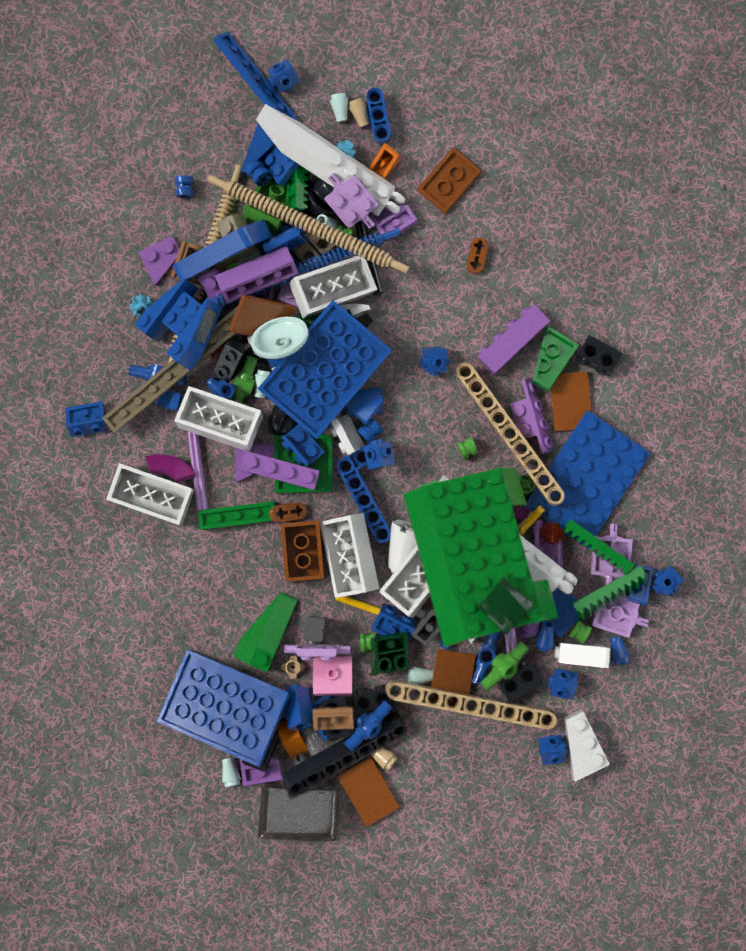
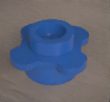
(230, 389)

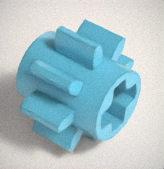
(346, 147)
(140, 304)

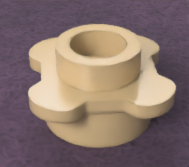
(293, 672)

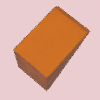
(385, 161)
(291, 740)

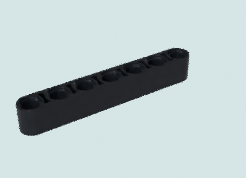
(340, 756)

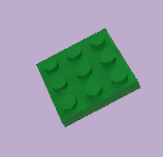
(322, 464)

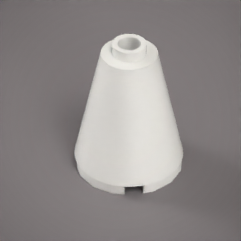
(401, 543)

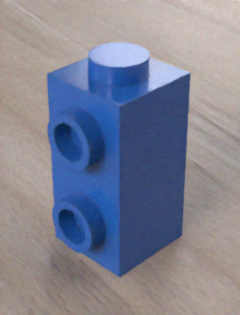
(299, 708)

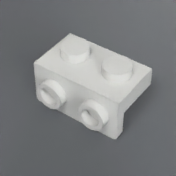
(347, 434)

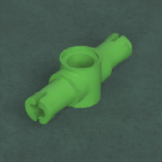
(244, 380)
(504, 666)

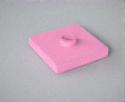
(332, 676)

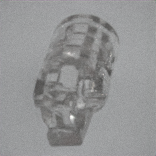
(313, 740)

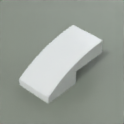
(356, 309)

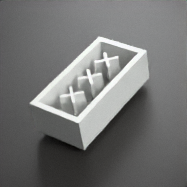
(336, 282)
(218, 419)
(150, 494)
(349, 555)
(408, 585)

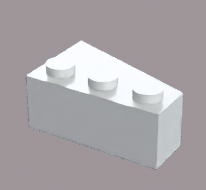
(583, 747)

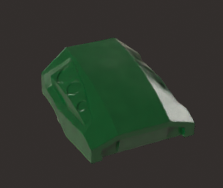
(505, 605)
(389, 653)

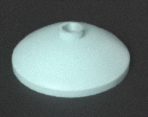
(279, 337)

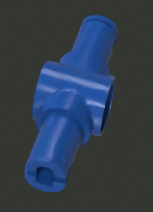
(149, 371)
(483, 666)
(368, 726)

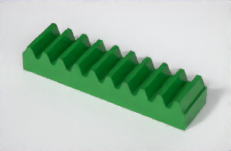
(295, 190)
(235, 515)
(599, 547)
(610, 591)

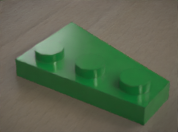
(553, 358)

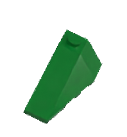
(263, 638)

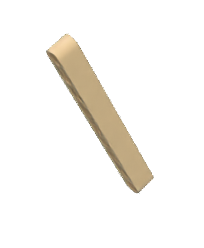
(507, 424)
(479, 708)

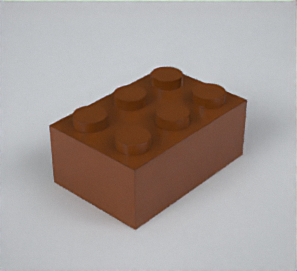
(302, 551)

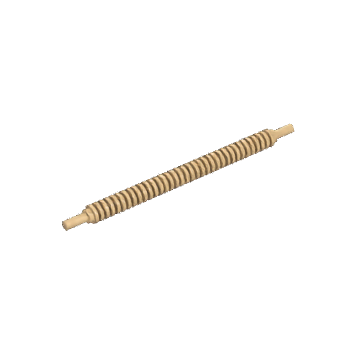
(224, 211)
(306, 223)

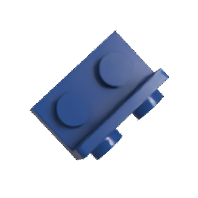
(291, 238)
(86, 419)
(302, 445)
(393, 621)

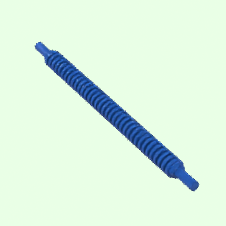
(378, 239)

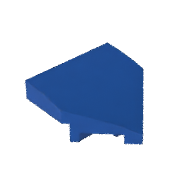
(365, 404)

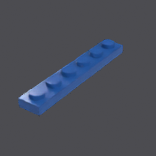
(251, 73)

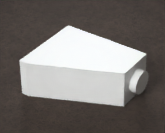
(582, 654)

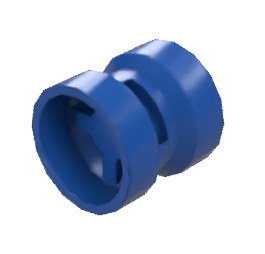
(258, 172)
(184, 187)
(370, 430)

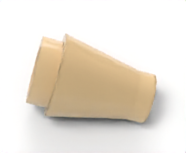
(360, 111)
(384, 758)

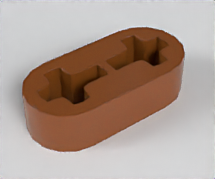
(472, 254)
(287, 508)

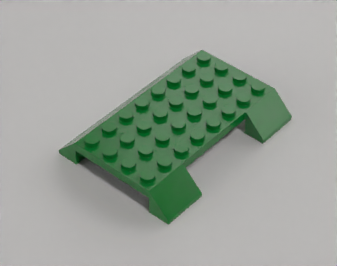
(466, 547)

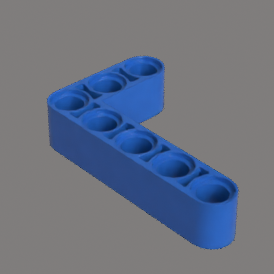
(222, 249)
(363, 490)

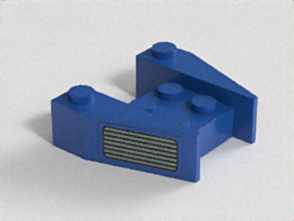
(184, 317)

